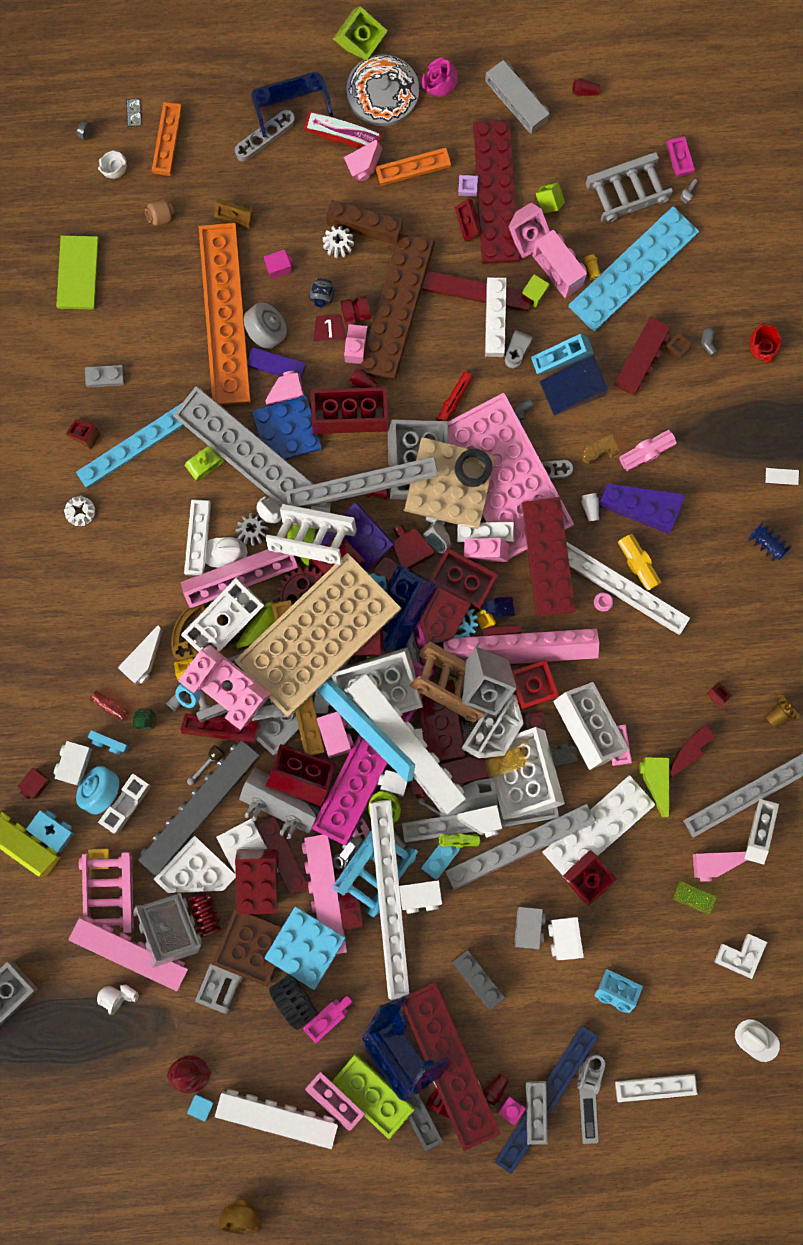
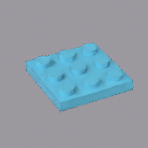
(305, 948)

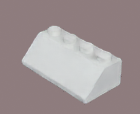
(591, 725)

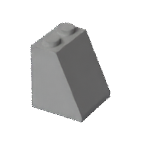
(487, 681)

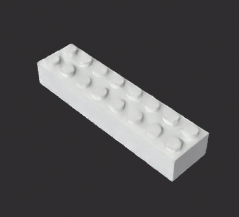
(388, 718)

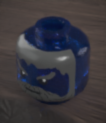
(321, 292)

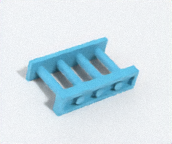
(356, 868)

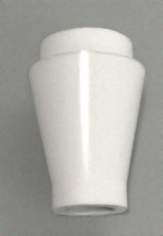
(591, 506)

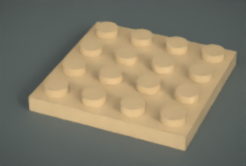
(446, 496)

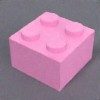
(334, 735)

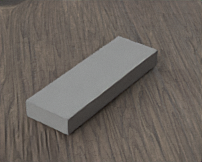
(536, 1112)

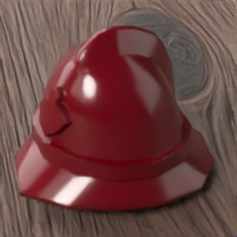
(188, 1074)

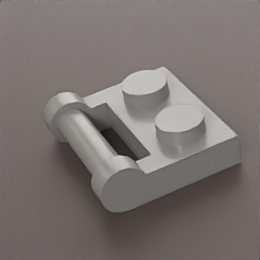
(212, 987)

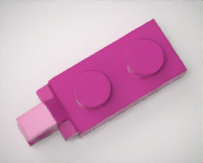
(327, 1019)

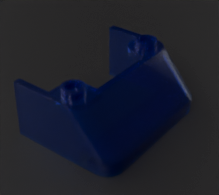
(287, 90)
(396, 1055)

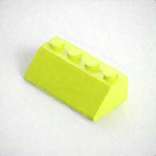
(26, 848)

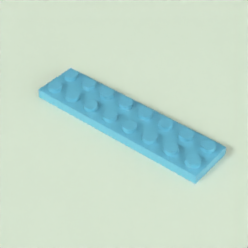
(633, 269)

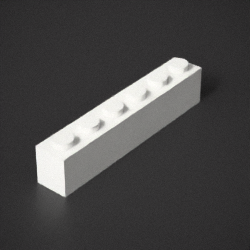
(277, 1119)

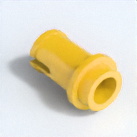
(592, 266)

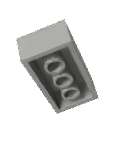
(14, 990)

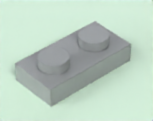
(104, 376)

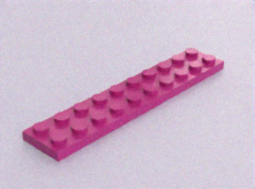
(355, 786)

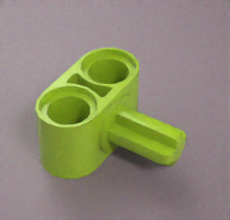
(203, 463)

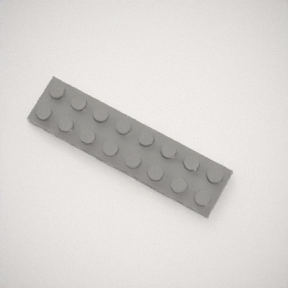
(239, 446)

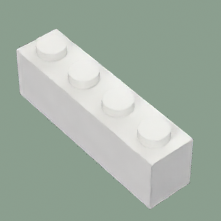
(495, 317)

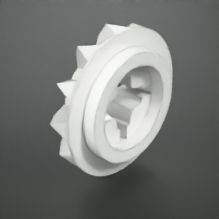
(80, 519)

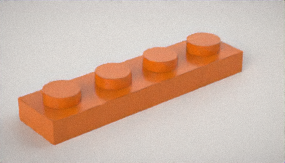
(167, 139)
(413, 166)

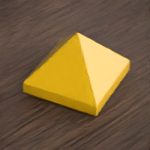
(485, 620)

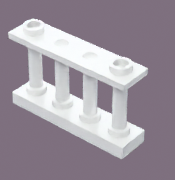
(311, 519)

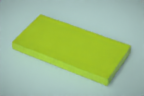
(77, 272)
(373, 1096)

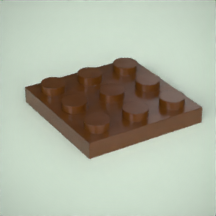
(246, 946)

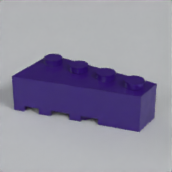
(645, 506)

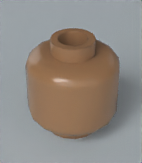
(159, 212)

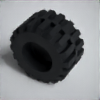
(292, 1002)

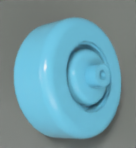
(97, 790)

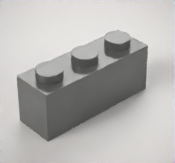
(478, 979)

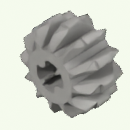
(248, 535)

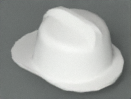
(224, 551)
(757, 1040)

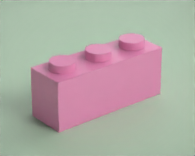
(334, 1101)

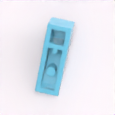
(563, 354)

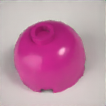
(440, 78)

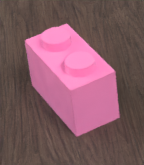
(486, 550)

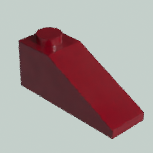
(349, 908)

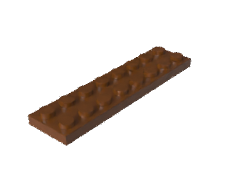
(397, 306)

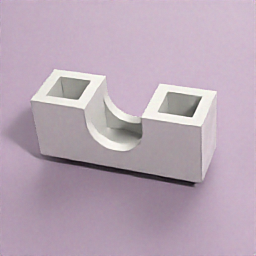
(123, 808)

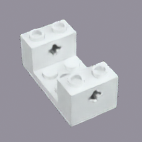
(237, 604)

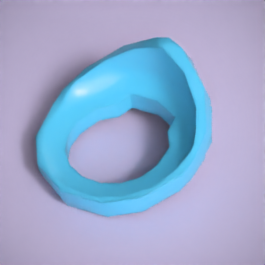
(194, 696)

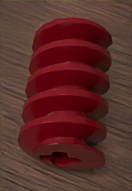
(205, 915)

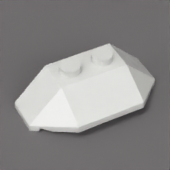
(493, 733)

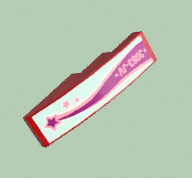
(340, 130)

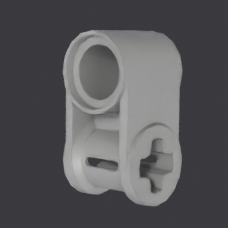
(518, 347)
(590, 1074)

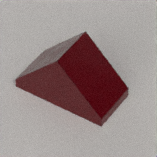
(83, 433)

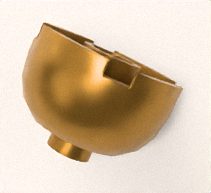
(239, 1218)

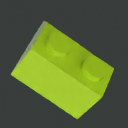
(360, 33)

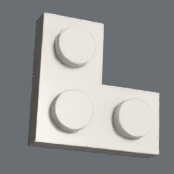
(746, 960)

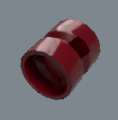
(355, 310)

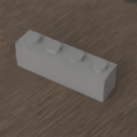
(517, 96)

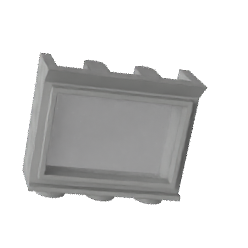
(168, 929)

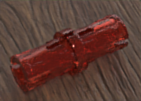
(108, 705)

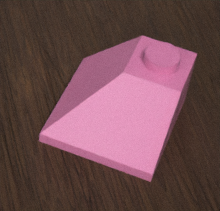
(528, 227)

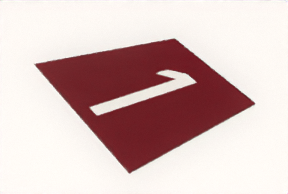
(328, 328)

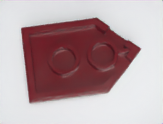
(443, 616)

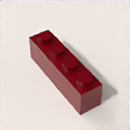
(642, 355)
(462, 772)

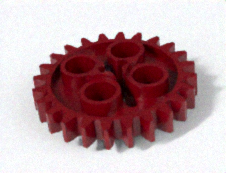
(291, 585)

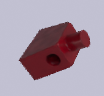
(411, 547)

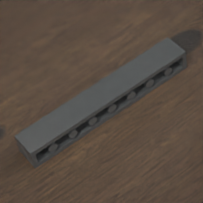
(199, 808)

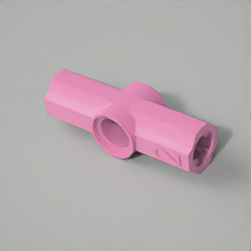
(647, 450)

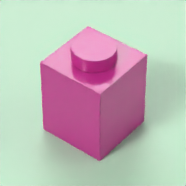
(278, 264)
(511, 1109)

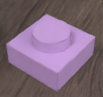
(467, 185)

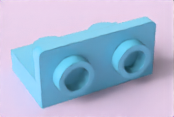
(618, 991)

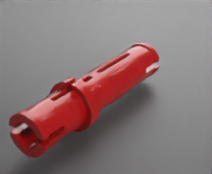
(464, 380)

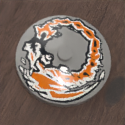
(382, 90)

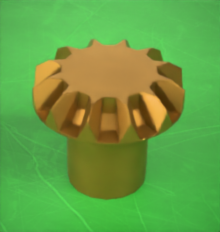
(782, 712)

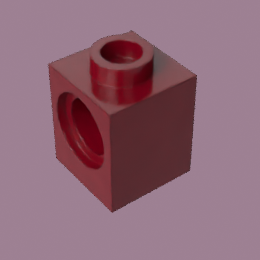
(33, 784)

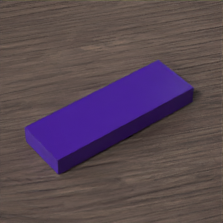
(274, 363)

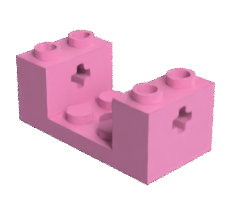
(209, 673)

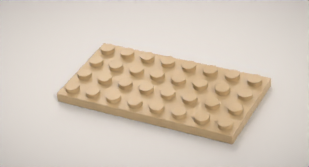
(318, 635)

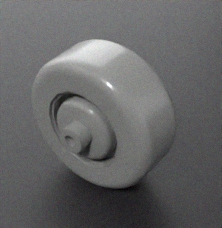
(265, 325)

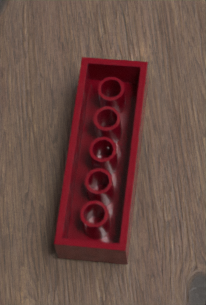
(548, 557)

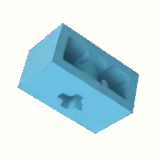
(39, 828)

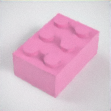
(559, 263)

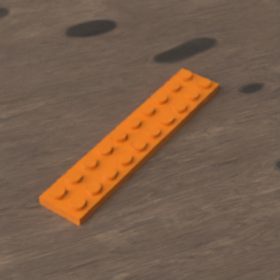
(224, 314)

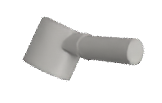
(686, 195)

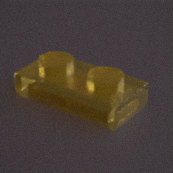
(511, 761)

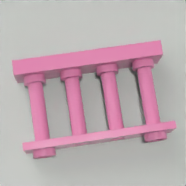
(124, 882)

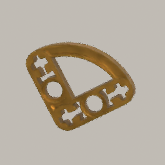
(178, 628)

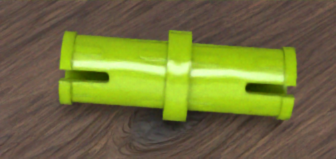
(459, 840)

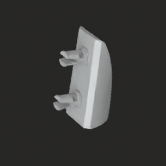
(288, 808)

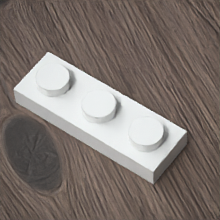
(501, 530)

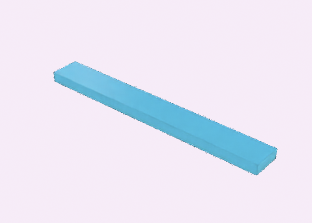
(368, 730)

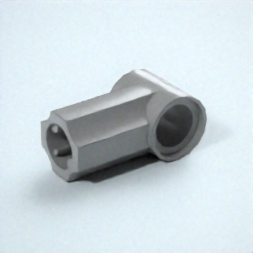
(268, 710)

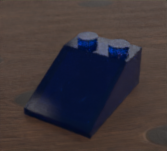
(574, 386)

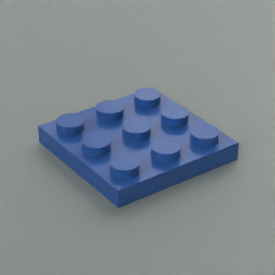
(288, 428)

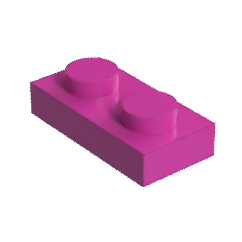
(680, 156)

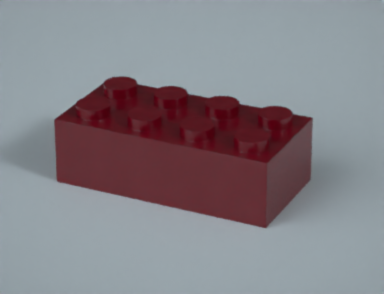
(349, 410)

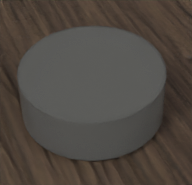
(84, 130)

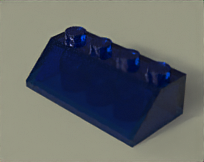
(412, 594)

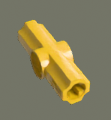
(639, 562)

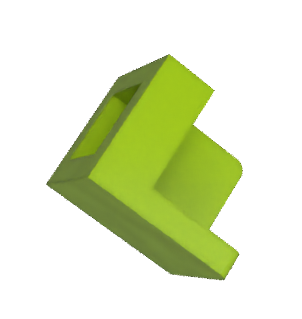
(550, 197)
(536, 289)

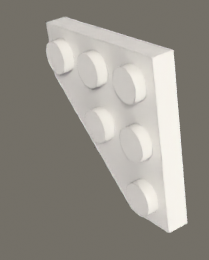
(195, 871)

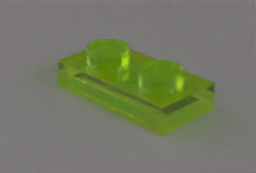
(694, 898)

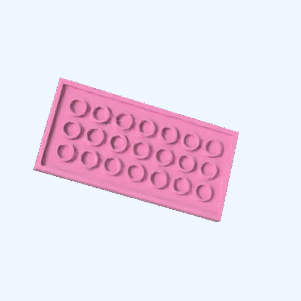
(516, 469)

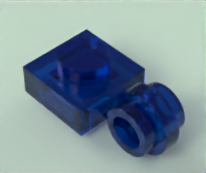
(501, 606)

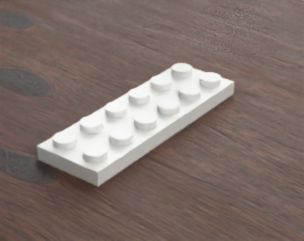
(612, 816)

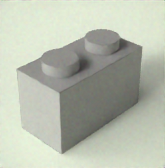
(528, 928)

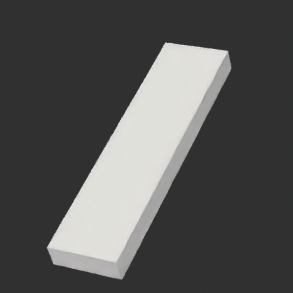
(197, 537)
(656, 1087)

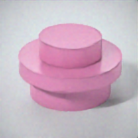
(603, 602)

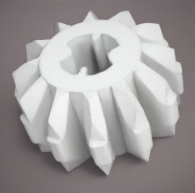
(332, 238)

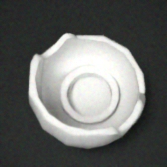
(113, 165)
(269, 510)

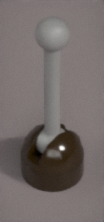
(214, 754)

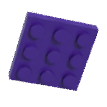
(369, 538)

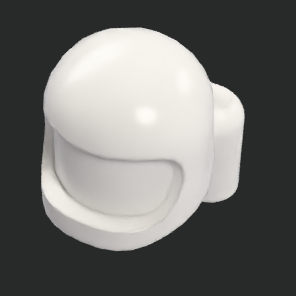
(112, 998)

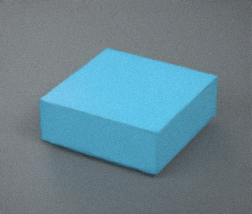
(200, 1107)

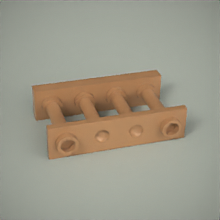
(449, 664)

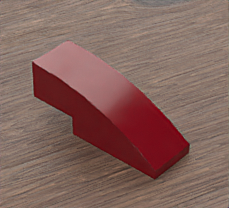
(691, 750)

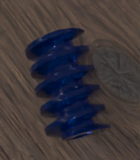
(769, 542)

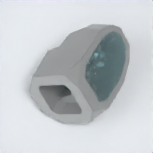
(437, 537)

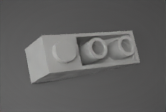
(478, 795)

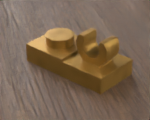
(233, 213)

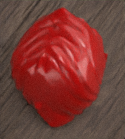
(765, 343)

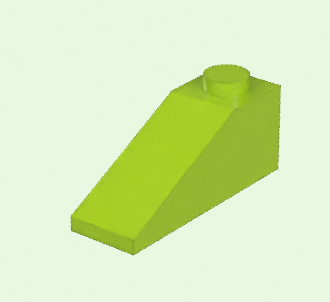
(259, 624)
(656, 778)

